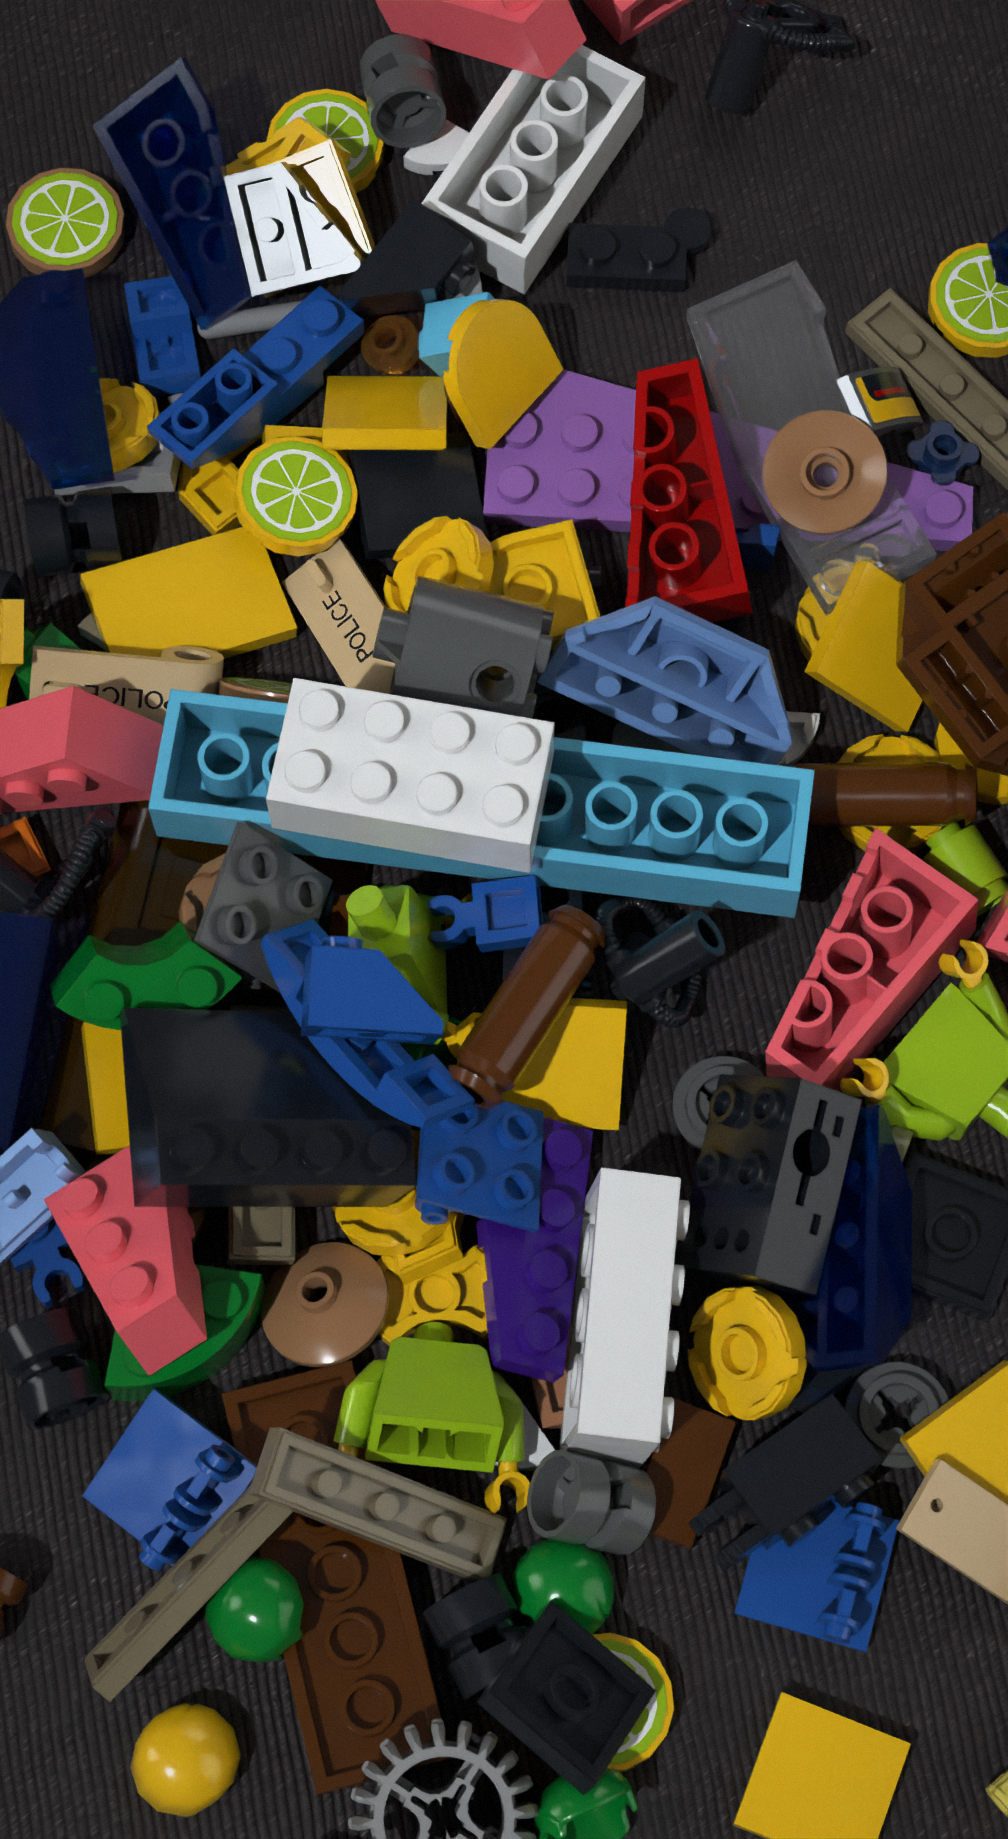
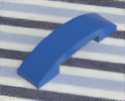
(378, 1070)

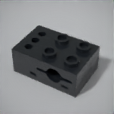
(768, 1182)

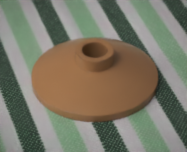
(816, 442)
(337, 1324)

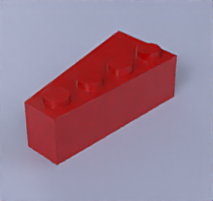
(680, 508)

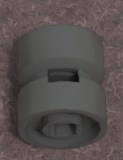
(402, 91)
(591, 1502)

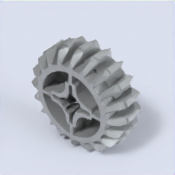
(476, 1762)

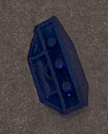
(868, 1260)

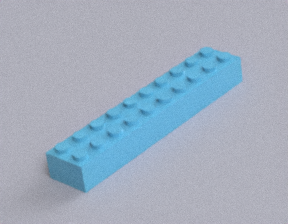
(607, 825)

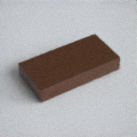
(686, 1471)

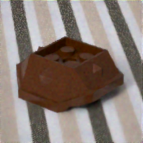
(957, 642)

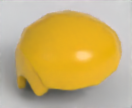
(185, 1759)

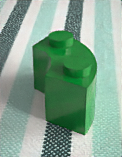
(157, 975)
(231, 1311)

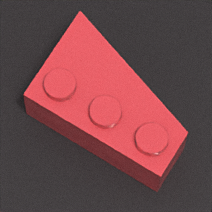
(74, 752)
(134, 1261)

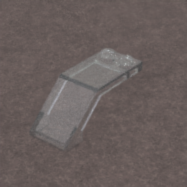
(768, 366)

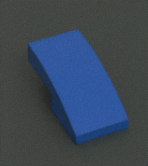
(162, 336)

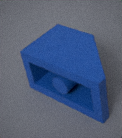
(362, 997)

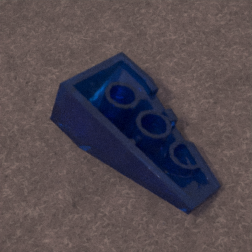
(173, 170)
(54, 378)

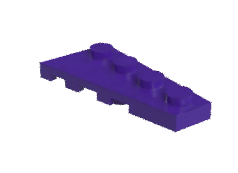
(535, 1273)

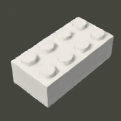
(536, 162)
(411, 775)
(623, 1317)

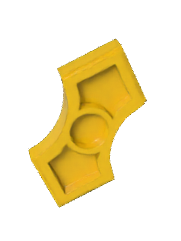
(445, 1296)

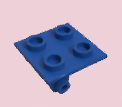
(482, 1166)
(168, 1480)
(826, 1581)

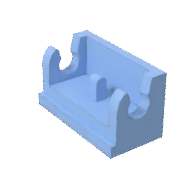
(29, 1174)

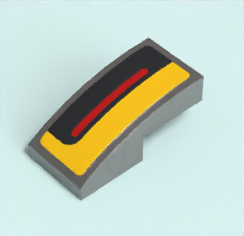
(880, 400)

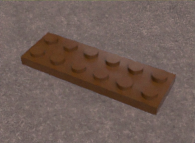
(361, 1651)

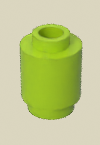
(969, 863)

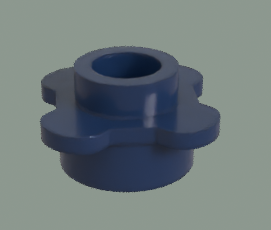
(943, 468)

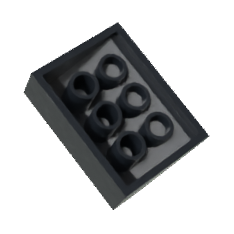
(251, 1117)

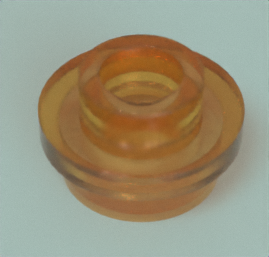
(400, 355)

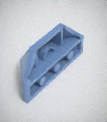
(675, 681)

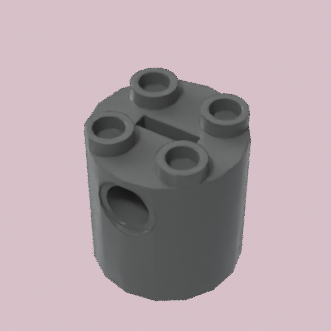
(466, 647)

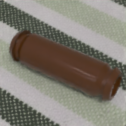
(892, 794)
(527, 1005)

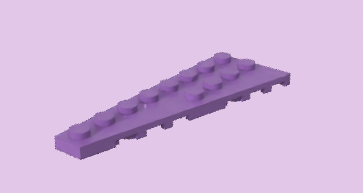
(577, 461)

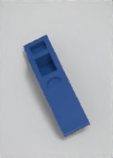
(261, 385)

